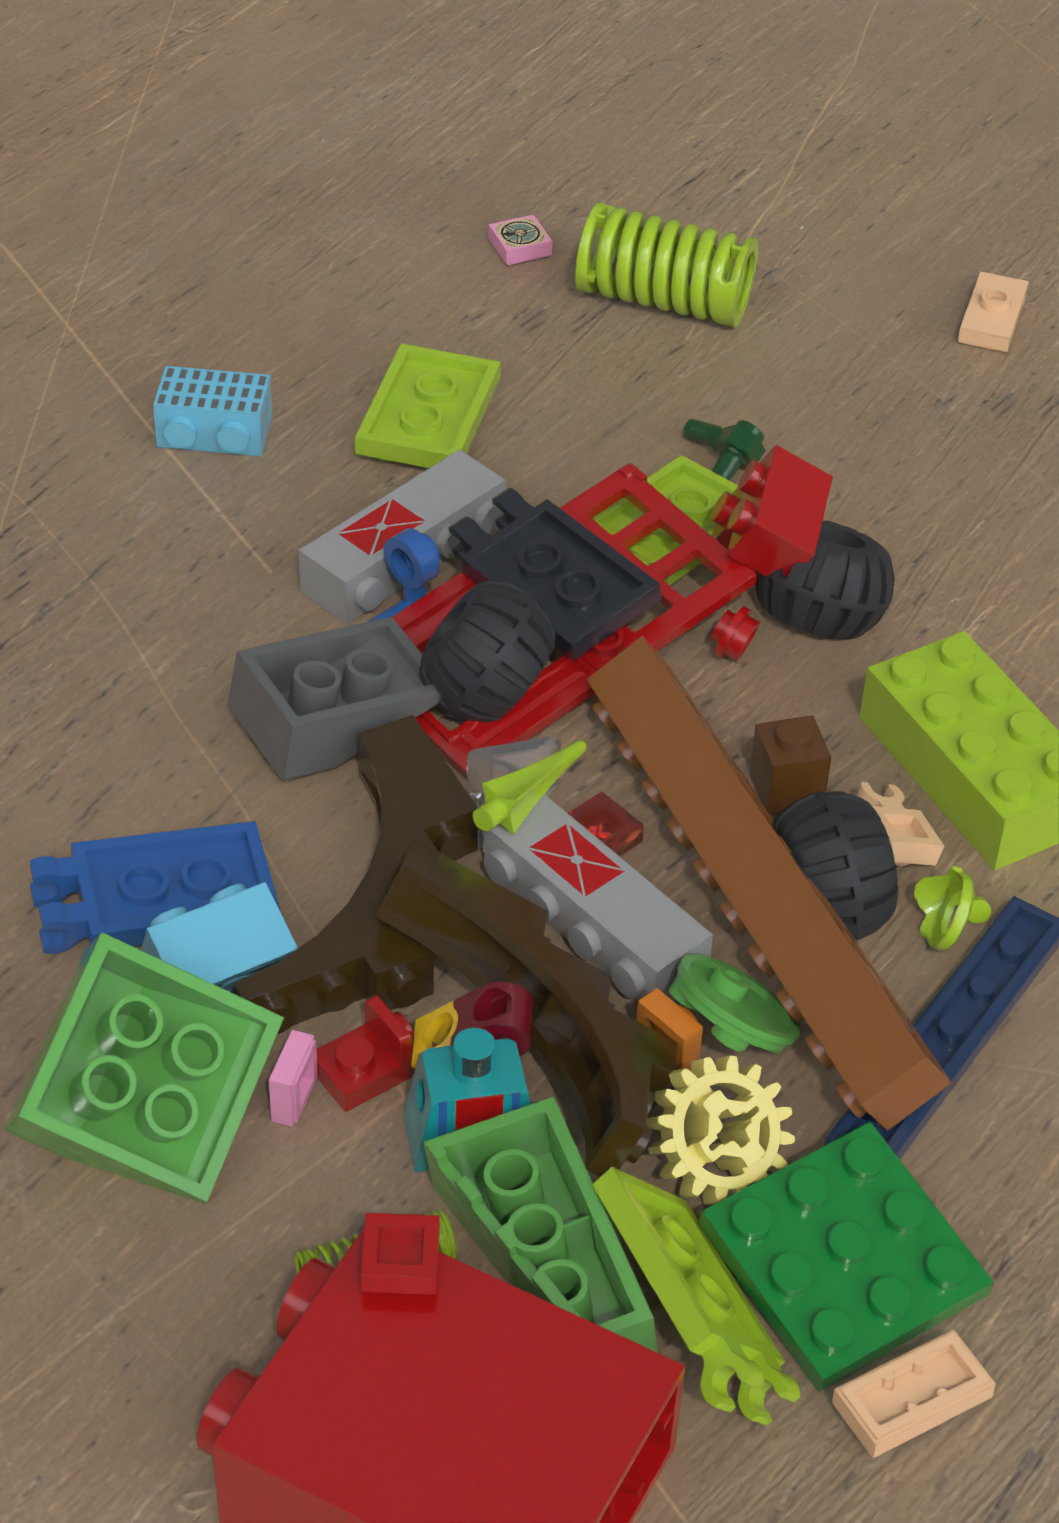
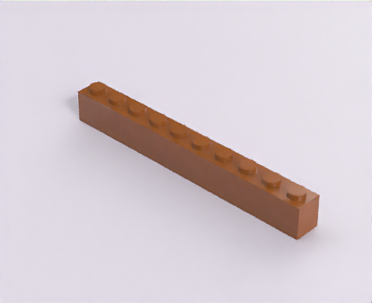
(767, 893)

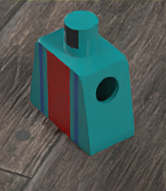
(461, 1088)

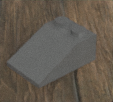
(318, 691)

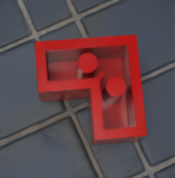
(773, 513)

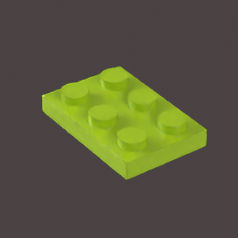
(427, 406)

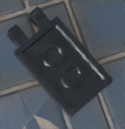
(562, 564)

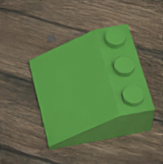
(145, 1071)

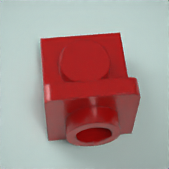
(368, 1057)

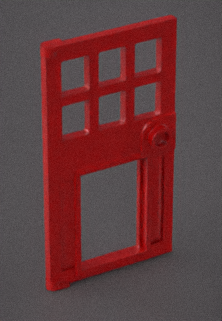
(565, 681)

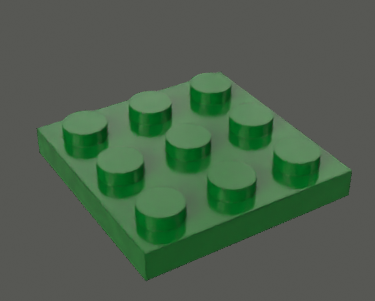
(845, 1255)

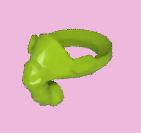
(937, 899)

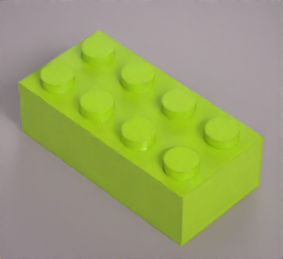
(970, 745)

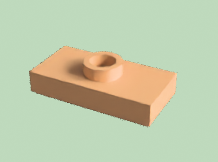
(993, 312)
(913, 1393)

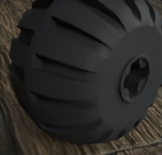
(837, 591)
(487, 652)
(846, 856)

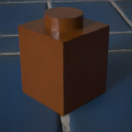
(788, 761)

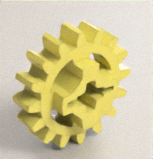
(693, 1121)

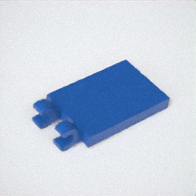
(139, 877)

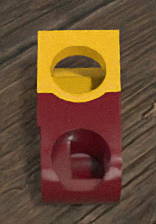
(496, 1007)

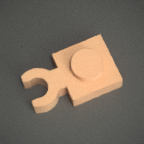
(908, 829)

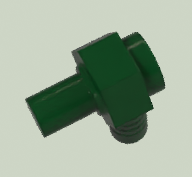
(735, 444)

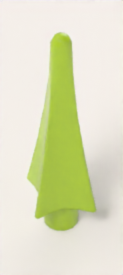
(515, 794)

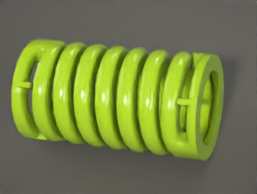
(665, 252)

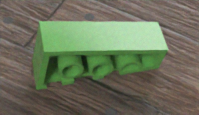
(538, 1217)

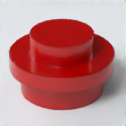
(734, 633)

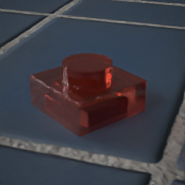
(609, 823)

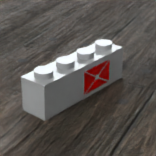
(347, 565)
(595, 900)

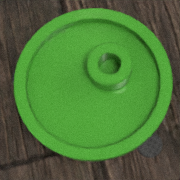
(736, 1004)

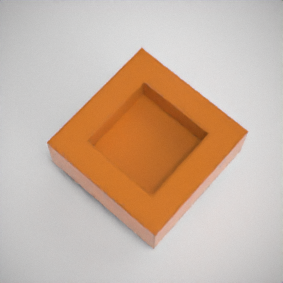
(674, 1022)

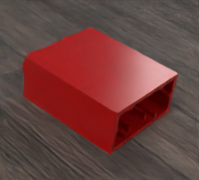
(439, 1409)

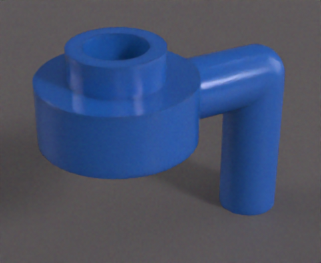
(413, 562)

